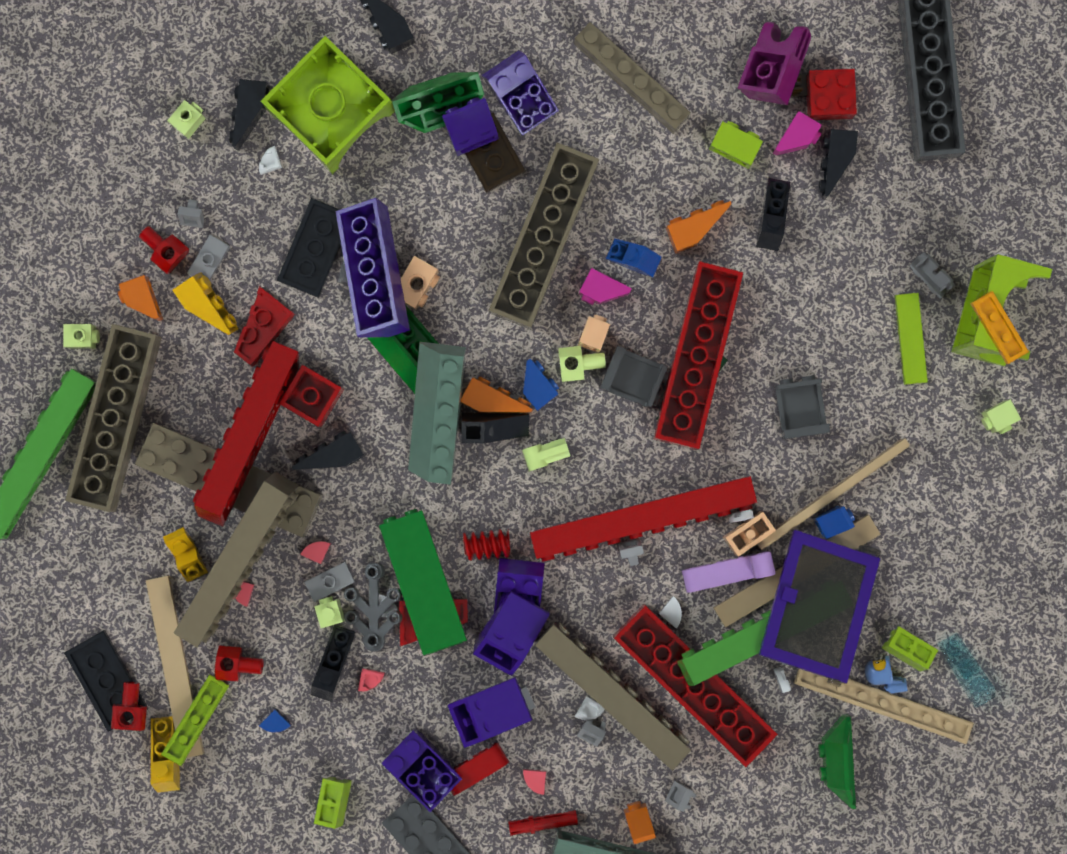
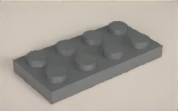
(422, 830)

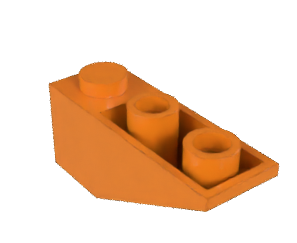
(690, 231)
(489, 400)

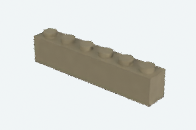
(631, 78)

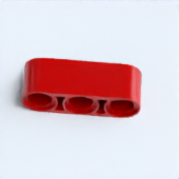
(480, 767)

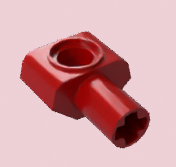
(160, 246)
(241, 664)
(130, 704)

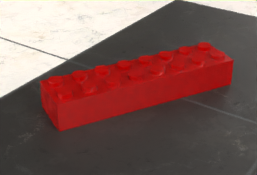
(698, 355)
(246, 434)
(709, 702)

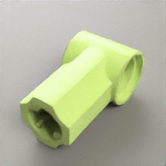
(541, 455)

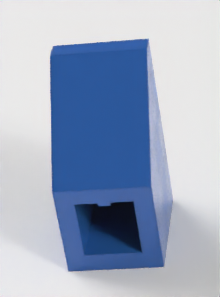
(634, 257)
(536, 386)
(834, 521)

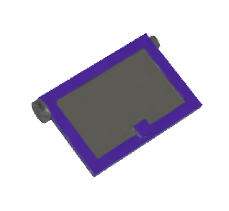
(820, 606)

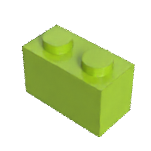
(736, 144)

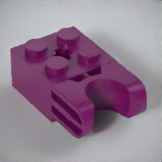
(774, 64)

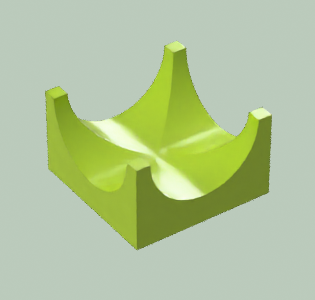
(327, 103)
(1000, 276)

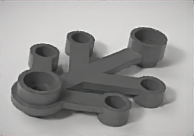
(373, 609)

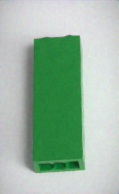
(422, 582)

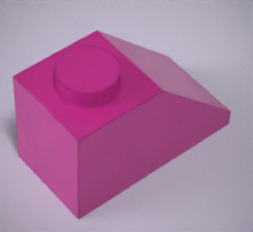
(799, 134)
(601, 288)

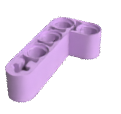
(729, 571)

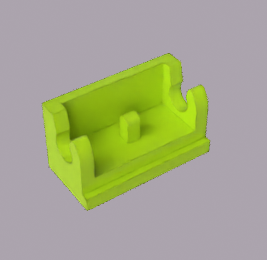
(910, 649)
(332, 802)

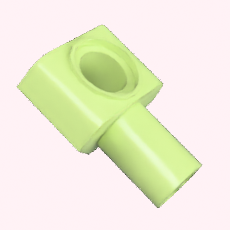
(584, 361)

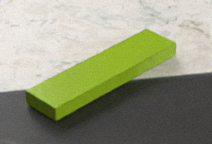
(911, 338)
(195, 720)

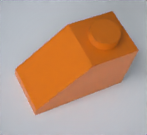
(140, 296)
(639, 822)

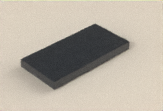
(312, 250)
(101, 675)

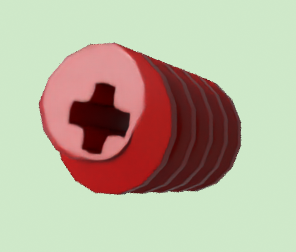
(487, 545)

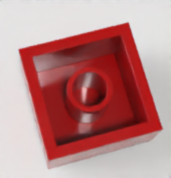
(831, 94)
(311, 396)

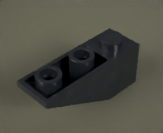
(391, 24)
(248, 109)
(840, 151)
(773, 215)
(493, 427)
(339, 453)
(332, 663)

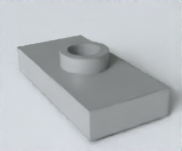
(209, 257)
(329, 581)

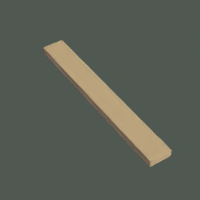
(834, 492)
(765, 588)
(171, 652)
(890, 706)

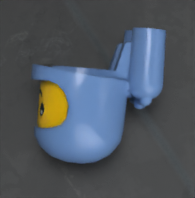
(880, 673)

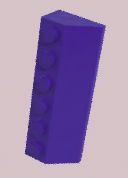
(372, 270)

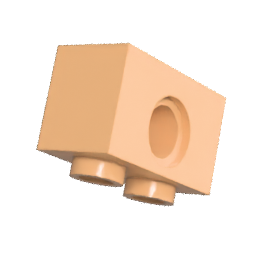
(418, 270)
(594, 333)
(749, 533)

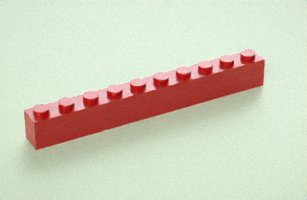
(643, 517)

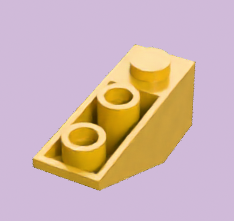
(201, 300)
(164, 773)

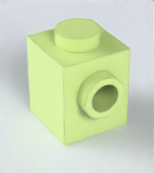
(187, 118)
(80, 336)
(1000, 417)
(329, 612)

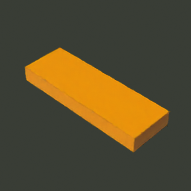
(999, 327)

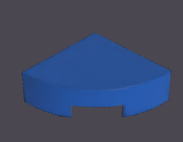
(275, 722)

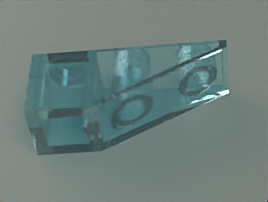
(967, 670)

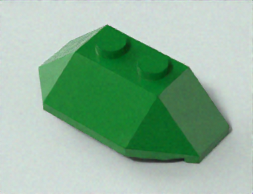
(426, 102)
(838, 760)

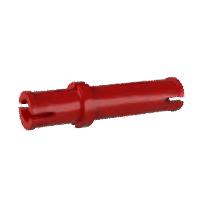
(540, 823)

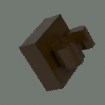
(800, 87)

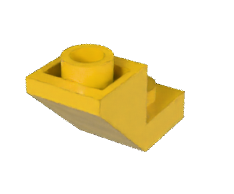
(186, 554)

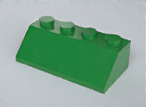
(403, 349)

